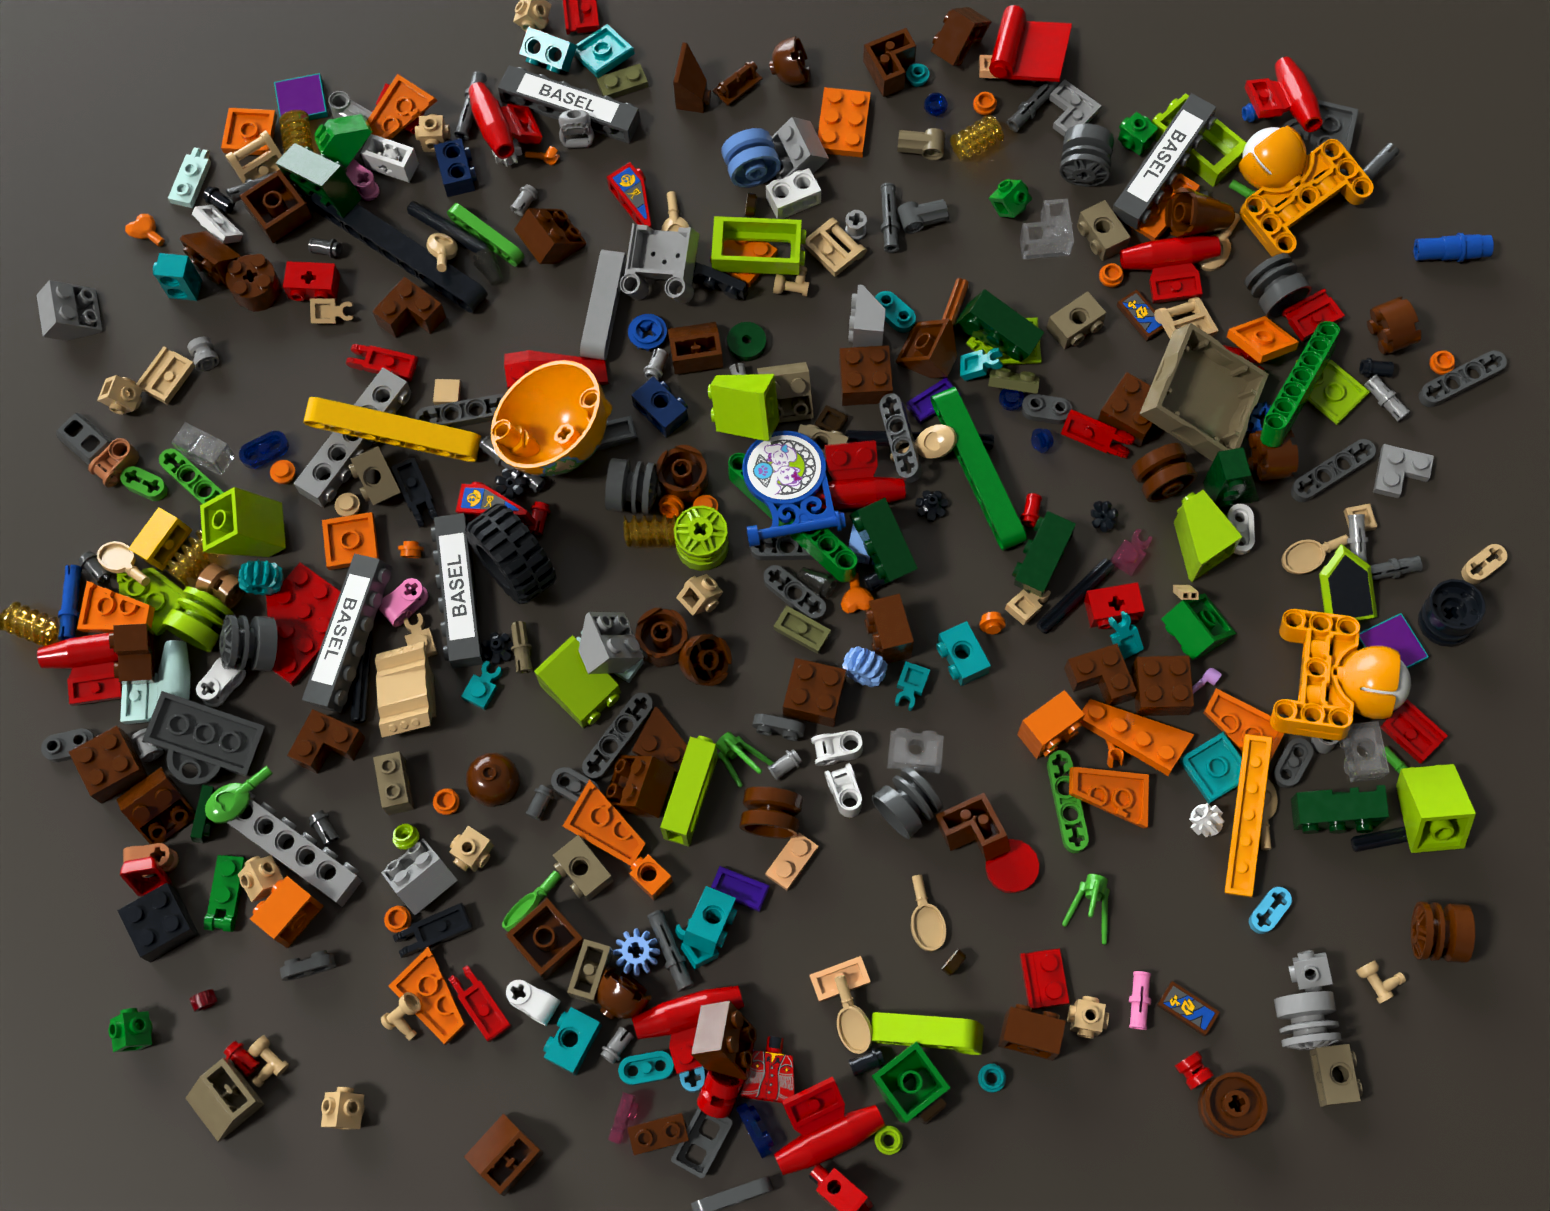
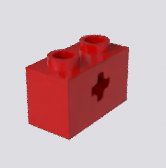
(311, 280)
(1124, 597)

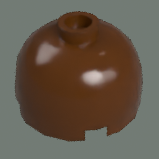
(789, 62)
(705, 659)
(492, 779)
(620, 995)

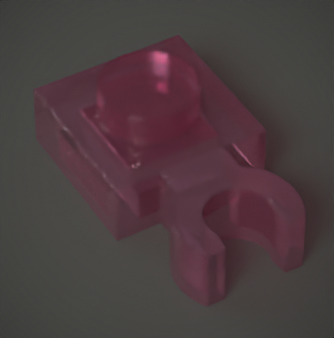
(1130, 554)
(626, 1111)

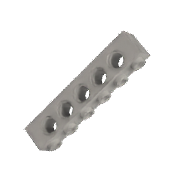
(324, 462)
(338, 888)

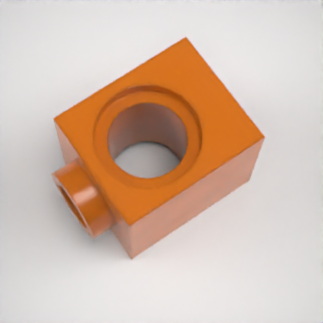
(656, 886)

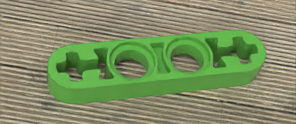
(482, 231)
(193, 486)
(1066, 801)

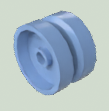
(751, 157)

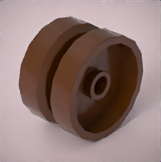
(1164, 472)
(771, 812)
(1248, 1100)

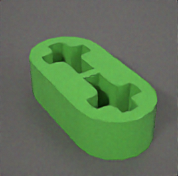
(146, 479)

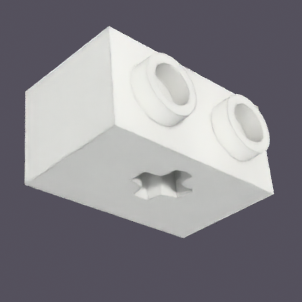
(389, 158)

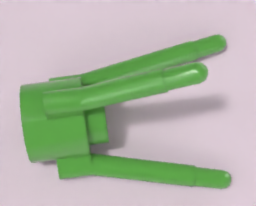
(732, 747)
(1095, 889)

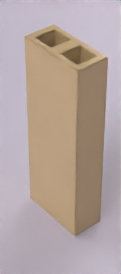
(1186, 592)

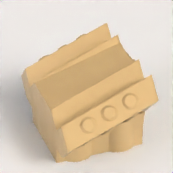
(404, 689)

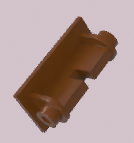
(738, 83)
(657, 1133)

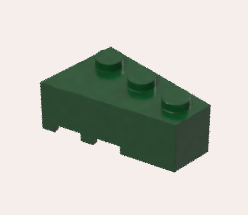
(321, 176)
(999, 326)
(1230, 480)
(883, 540)
(1043, 553)
(1339, 810)

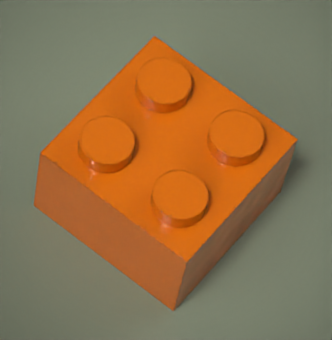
(1050, 725)
(286, 911)

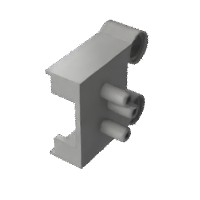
(661, 256)

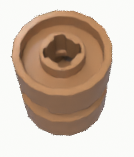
(220, 584)

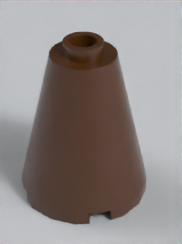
(1196, 213)

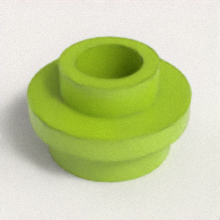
(405, 836)
(895, 1133)

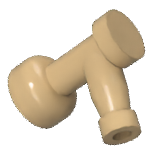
(798, 286)
(1384, 988)
(409, 1005)
(274, 1064)

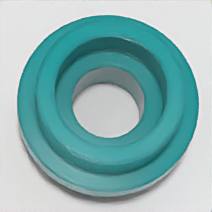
(914, 79)
(998, 1072)

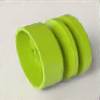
(699, 550)
(200, 615)

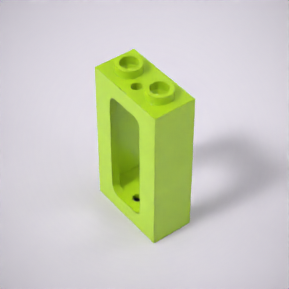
(1218, 136)
(758, 230)
(689, 790)

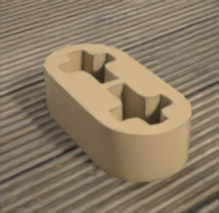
(1481, 559)

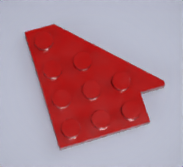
(301, 618)

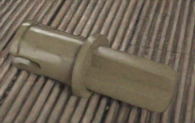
(521, 648)

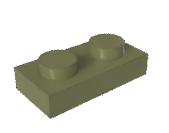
(622, 81)
(1006, 379)
(802, 629)

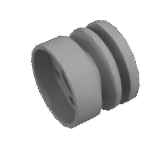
(1308, 1020)

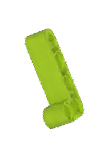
(929, 1031)

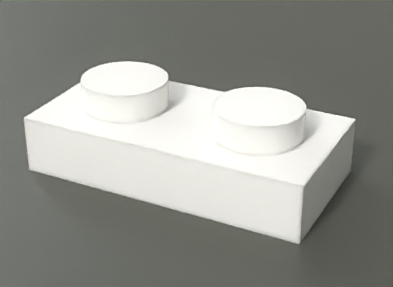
(217, 224)

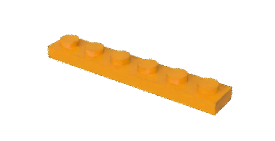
(1248, 816)

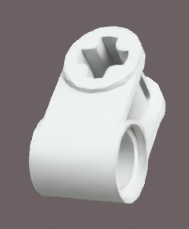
(220, 682)
(835, 747)
(843, 786)
(536, 1004)

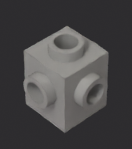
(1314, 981)

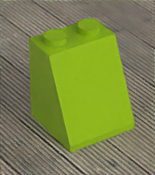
(745, 405)
(242, 524)
(1204, 534)
(572, 687)
(1434, 808)

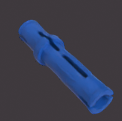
(69, 608)

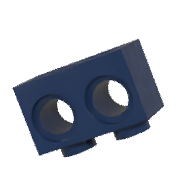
(455, 167)

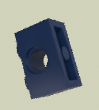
(664, 419)

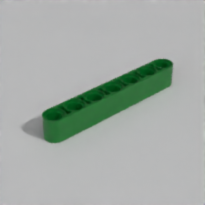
(1299, 384)
(979, 470)
(811, 543)

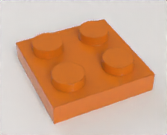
(245, 126)
(750, 249)
(1262, 339)
(348, 536)

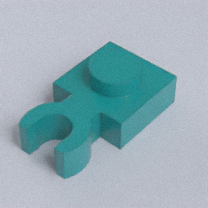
(976, 363)
(1126, 636)
(911, 682)
(481, 689)
(696, 957)

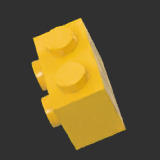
(160, 536)

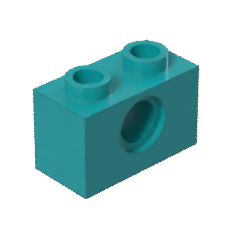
(963, 639)
(712, 906)
(572, 1057)

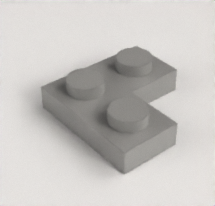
(1077, 106)
(1399, 463)

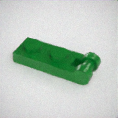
(225, 893)

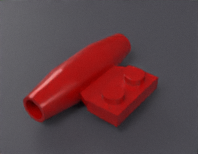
(1289, 93)
(502, 123)
(1172, 264)
(853, 477)
(91, 667)
(680, 1020)
(823, 1127)

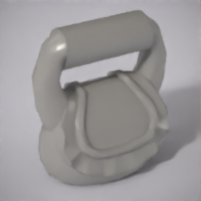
(574, 123)

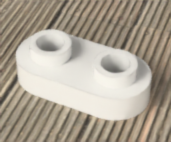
(1245, 528)

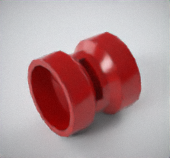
(1190, 1064)

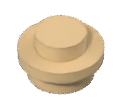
(347, 504)

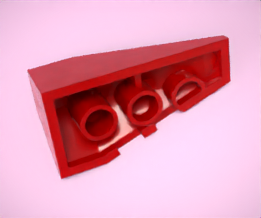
(522, 362)

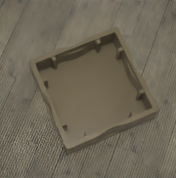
(1203, 392)

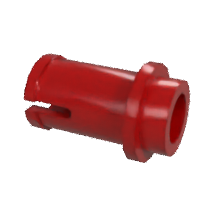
(1031, 510)
(539, 513)
(241, 1058)

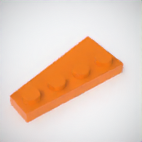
(1139, 736)

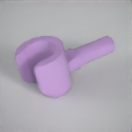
(1210, 676)

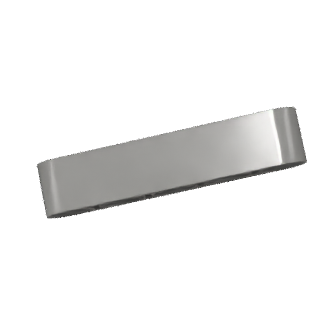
(603, 305)

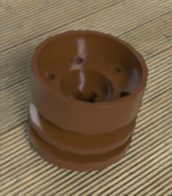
(1442, 932)

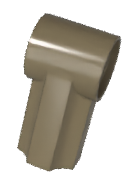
(927, 143)

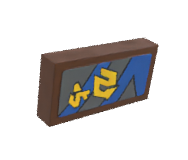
(1140, 315)
(1188, 1008)

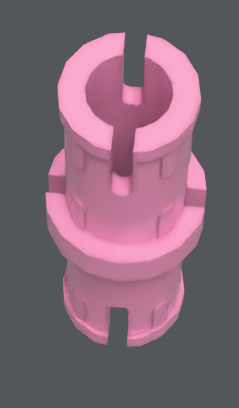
(1140, 985)

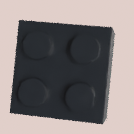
(158, 922)

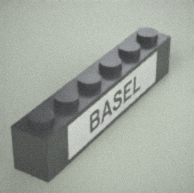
(554, 97)
(1164, 161)
(458, 592)
(347, 633)

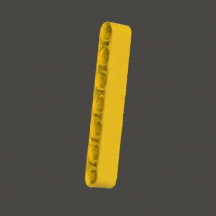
(392, 429)

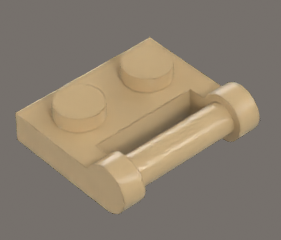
(261, 165)
(829, 252)
(1200, 318)

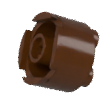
(253, 282)
(1394, 325)
(1273, 462)
(671, 468)
(665, 623)

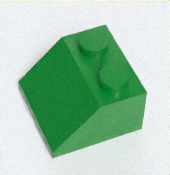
(342, 137)
(1197, 626)
(910, 1083)

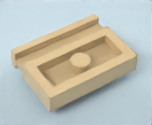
(165, 375)

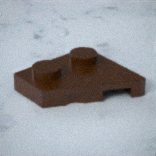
(660, 741)

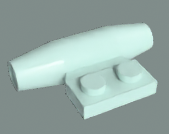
(173, 677)

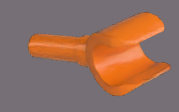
(549, 157)
(1114, 754)

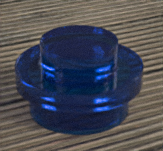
(935, 104)
(1011, 399)
(1042, 440)

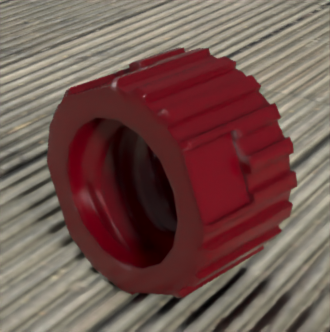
(203, 1000)

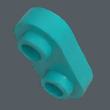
(895, 310)
(646, 1068)

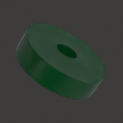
(745, 331)

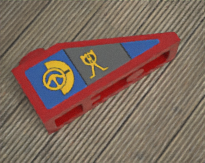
(630, 191)
(478, 497)

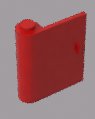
(1029, 48)

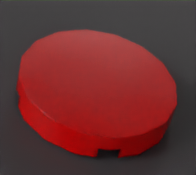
(1014, 869)

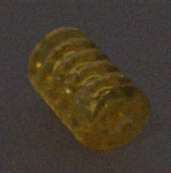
(295, 129)
(976, 136)
(649, 531)
(190, 561)
(29, 624)

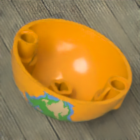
(558, 414)

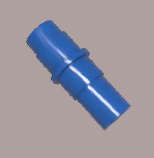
(1454, 247)

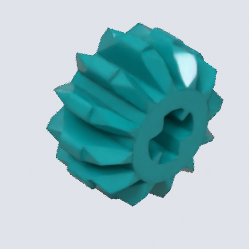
(260, 577)

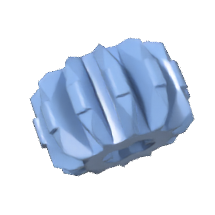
(864, 666)
(646, 947)

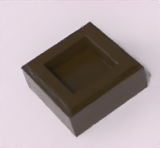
(831, 420)
(932, 1110)

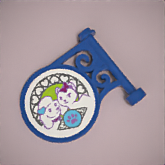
(784, 475)

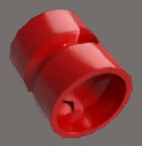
(718, 1094)

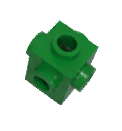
(1137, 133)
(1010, 198)
(130, 1030)

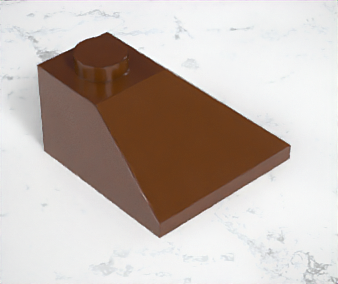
(690, 83)
(929, 349)

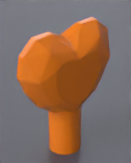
(144, 228)
(856, 597)

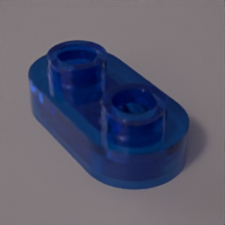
(264, 449)
(761, 1139)

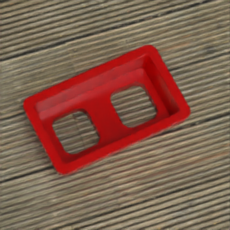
(133, 871)

